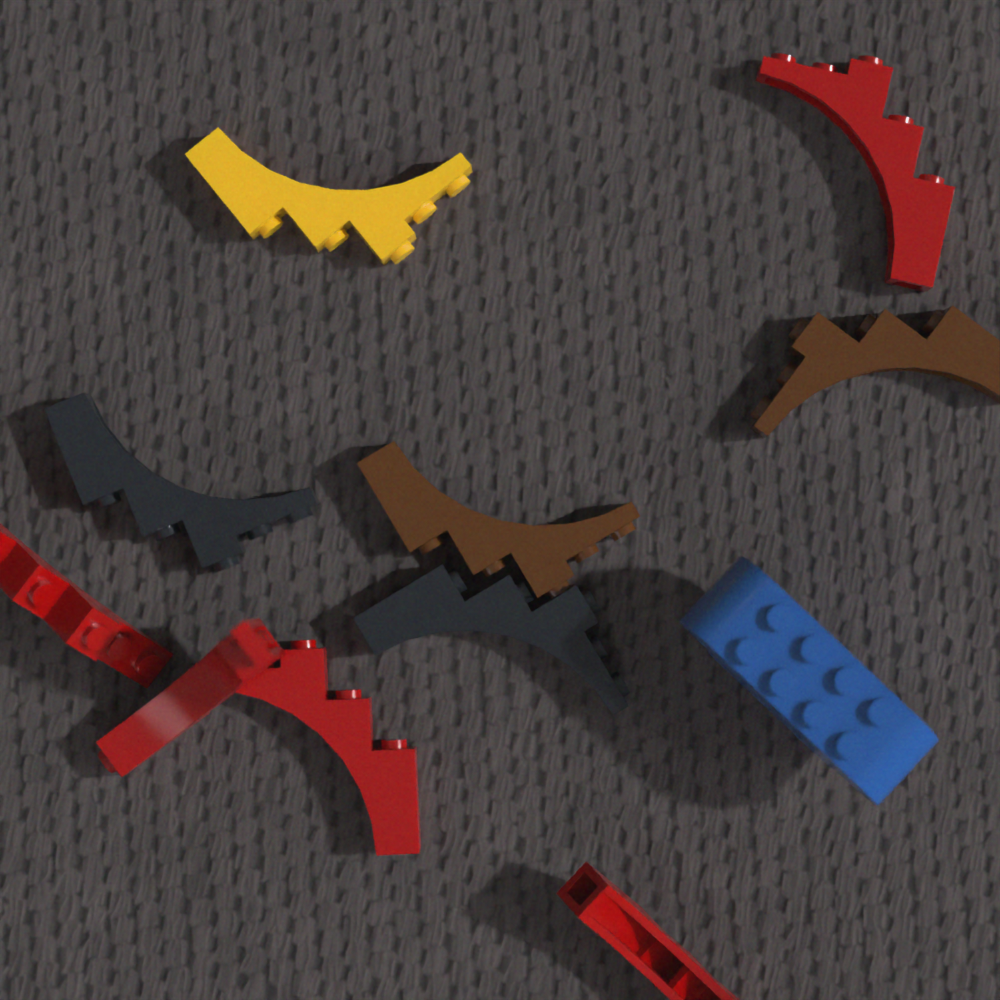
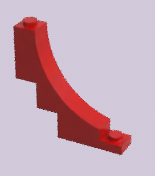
(191, 697)

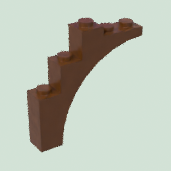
(951, 349)
(540, 551)

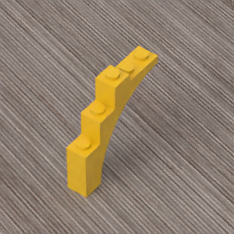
(324, 214)

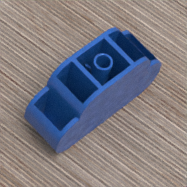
(808, 680)

